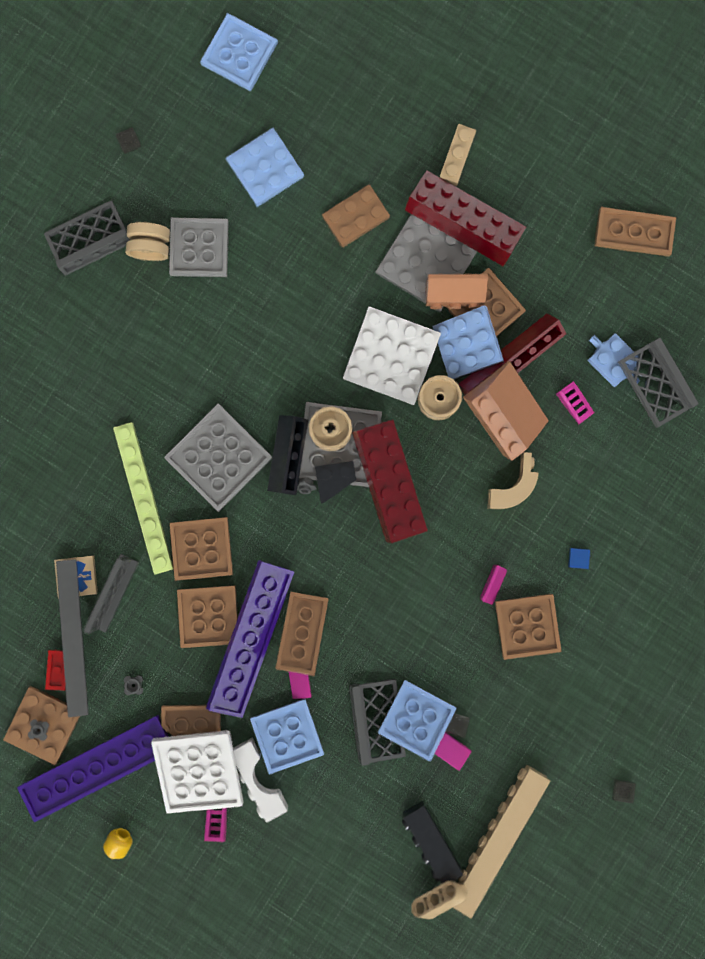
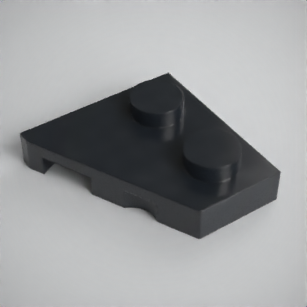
(334, 478)

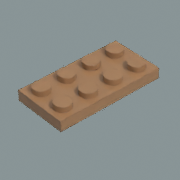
(635, 231)
(302, 634)

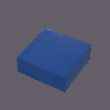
(579, 558)

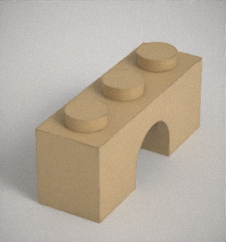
(457, 154)

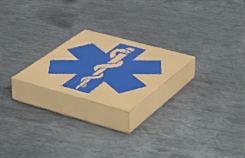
(86, 575)

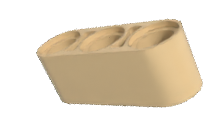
(430, 906)

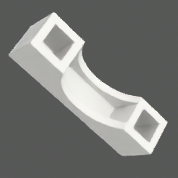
(269, 801)

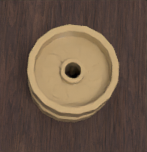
(147, 241)
(447, 389)
(330, 417)

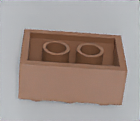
(456, 290)

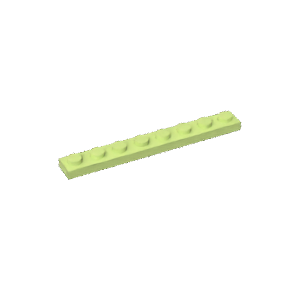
(143, 498)

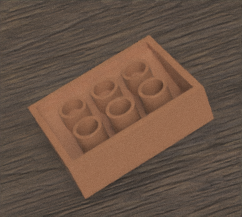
(507, 411)

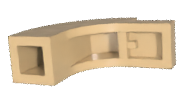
(520, 491)

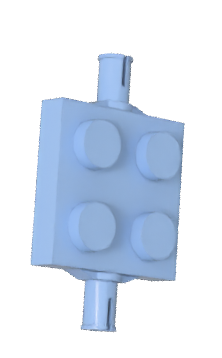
(607, 356)

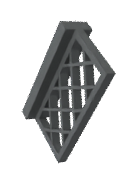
(93, 249)
(668, 371)
(112, 594)
(360, 721)

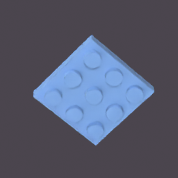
(239, 52)
(265, 167)
(468, 343)
(417, 720)
(287, 736)

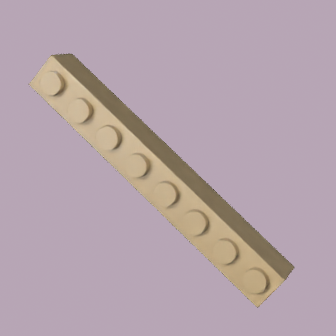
(501, 837)

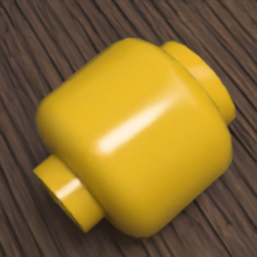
(117, 843)

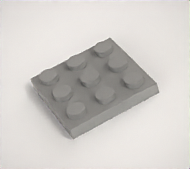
(199, 247)

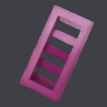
(581, 399)
(216, 838)

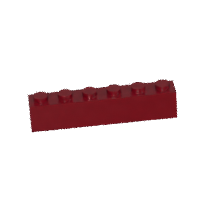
(521, 350)

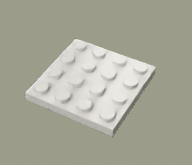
(391, 355)
(197, 772)

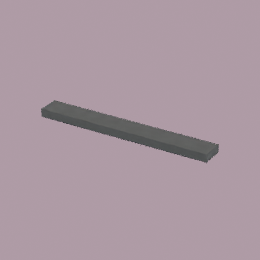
(72, 638)

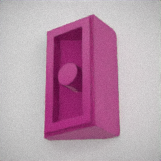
(493, 584)
(300, 685)
(452, 751)

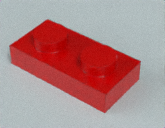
(55, 671)

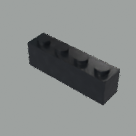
(287, 455)
(431, 841)

